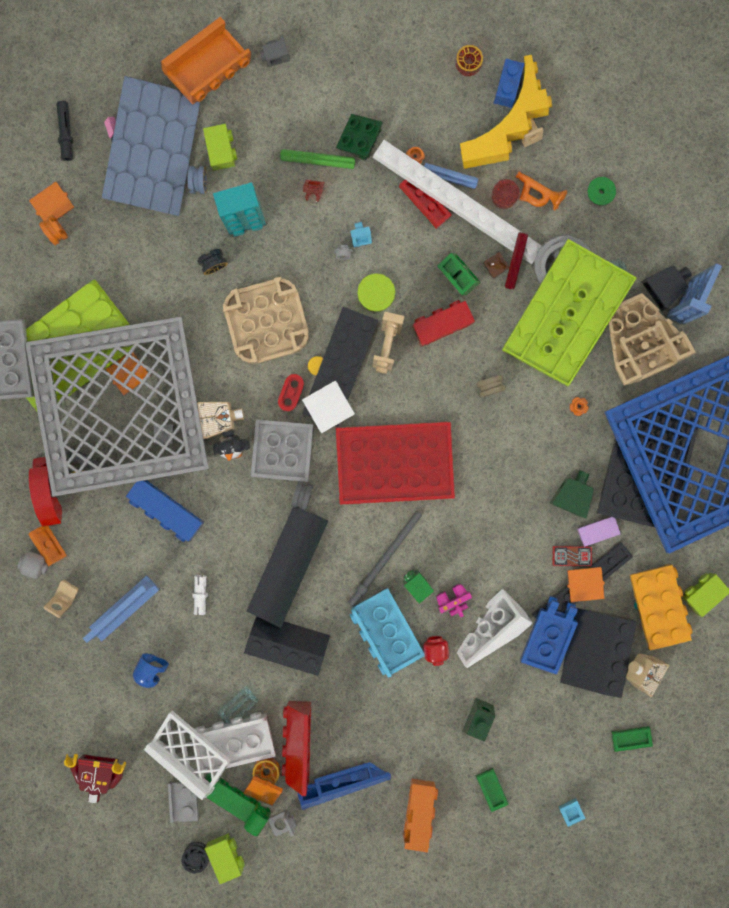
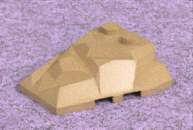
(645, 340)

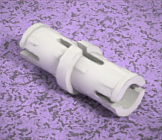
(200, 595)

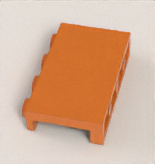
(205, 61)

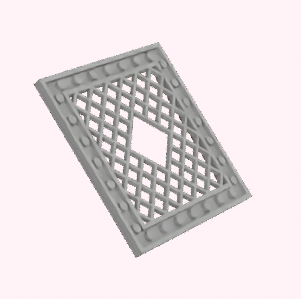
(52, 428)

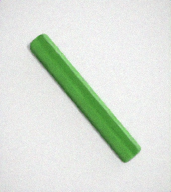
(317, 159)

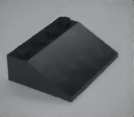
(599, 653)

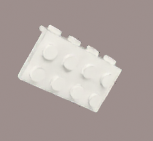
(240, 740)

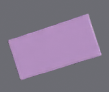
(598, 531)

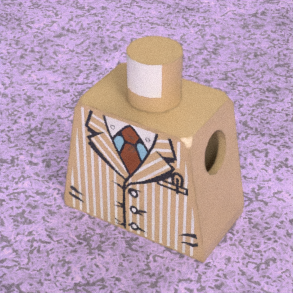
(217, 418)
(646, 673)

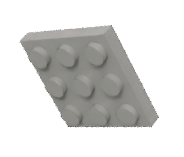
(282, 450)

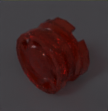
(505, 193)

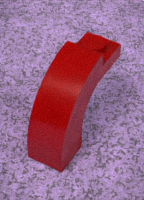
(45, 506)

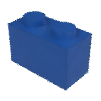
(508, 83)

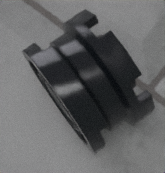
(195, 857)

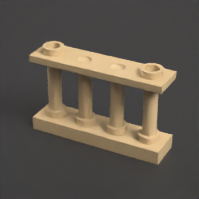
(392, 325)

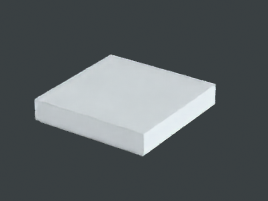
(328, 406)

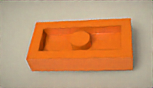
(47, 545)

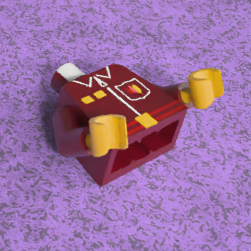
(95, 774)

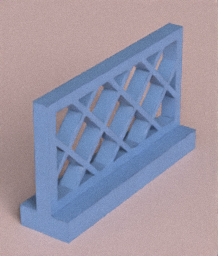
(694, 298)
(122, 609)

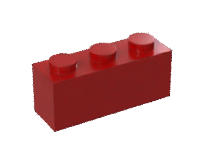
(442, 323)

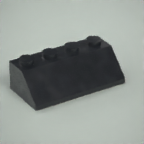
(288, 645)

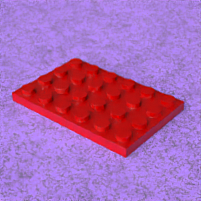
(395, 463)

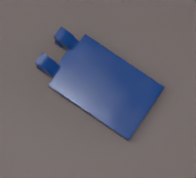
(550, 637)

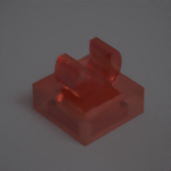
(313, 187)

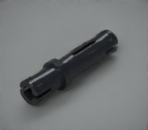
(64, 139)

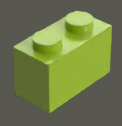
(219, 147)
(705, 594)
(224, 858)

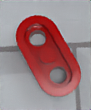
(290, 392)

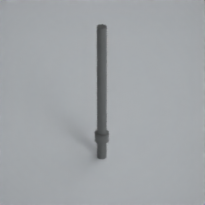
(362, 588)

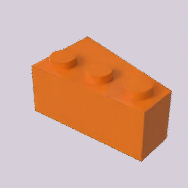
(419, 815)

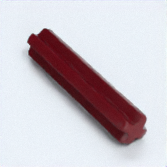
(516, 260)

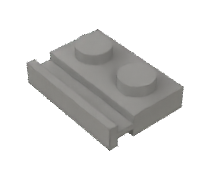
(182, 803)

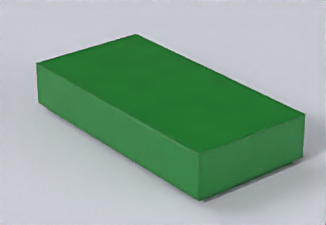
(632, 739)
(492, 790)

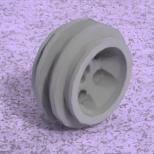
(551, 247)

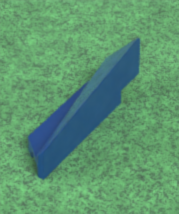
(342, 783)

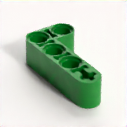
(239, 805)

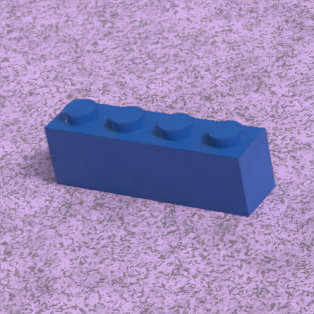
(164, 509)

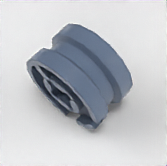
(197, 179)

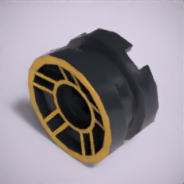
(212, 261)

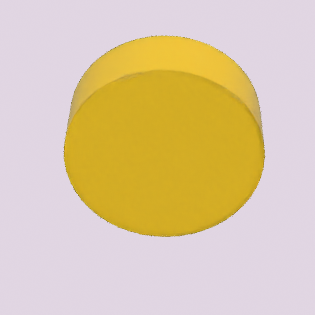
(314, 364)

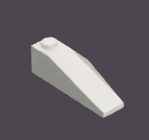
(499, 626)

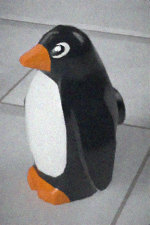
(230, 445)

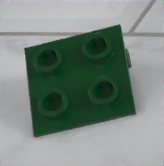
(359, 136)

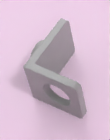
(289, 821)

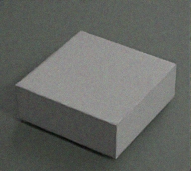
(163, 437)

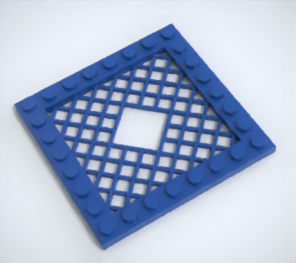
(620, 419)

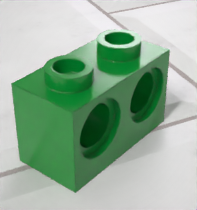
(458, 274)
(417, 585)

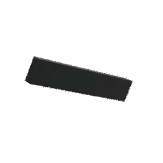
(608, 562)

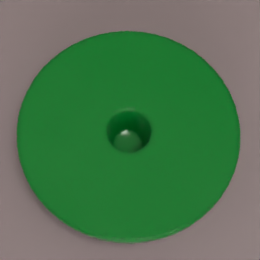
(605, 185)

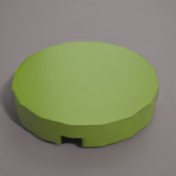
(376, 292)

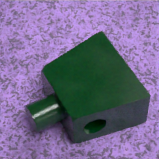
(574, 495)
(479, 720)

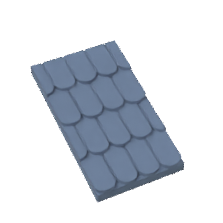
(150, 146)

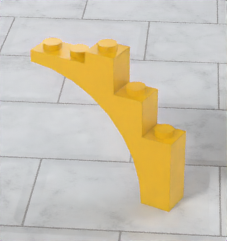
(496, 143)

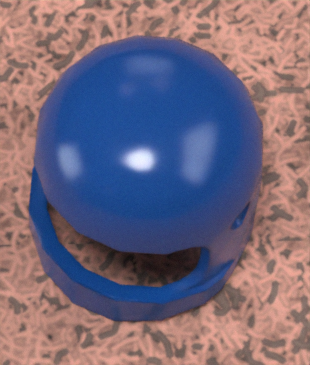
(145, 673)

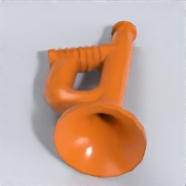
(555, 197)

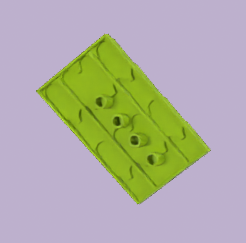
(568, 312)
(81, 313)

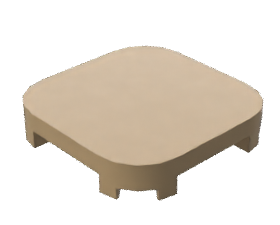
(266, 321)

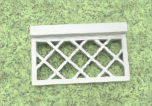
(180, 766)

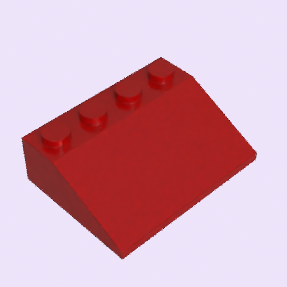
(297, 745)

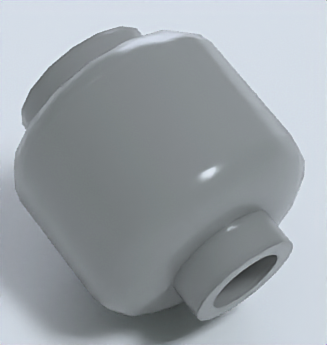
(32, 565)

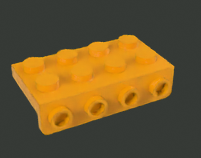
(661, 607)

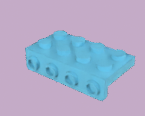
(386, 632)

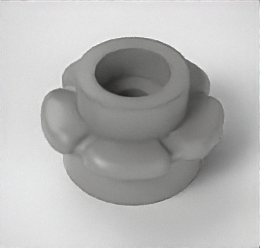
(343, 250)

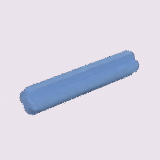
(453, 177)

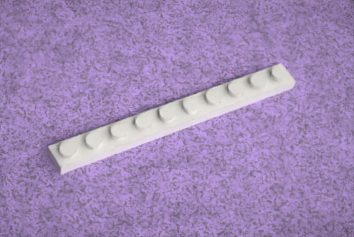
(453, 198)

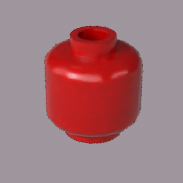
(436, 650)

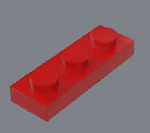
(430, 208)

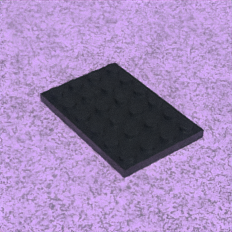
(620, 493)

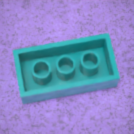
(240, 209)

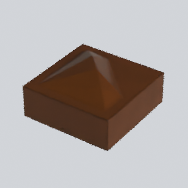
(496, 265)

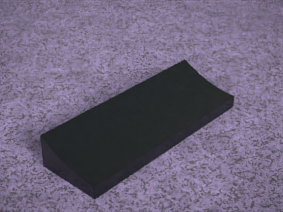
(287, 566)

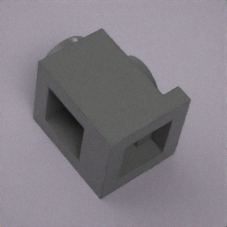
(274, 52)

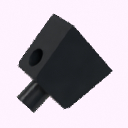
(667, 285)

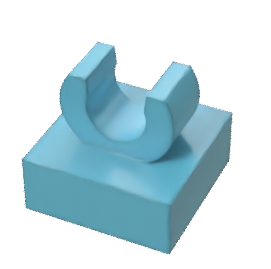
(360, 235)
(571, 812)

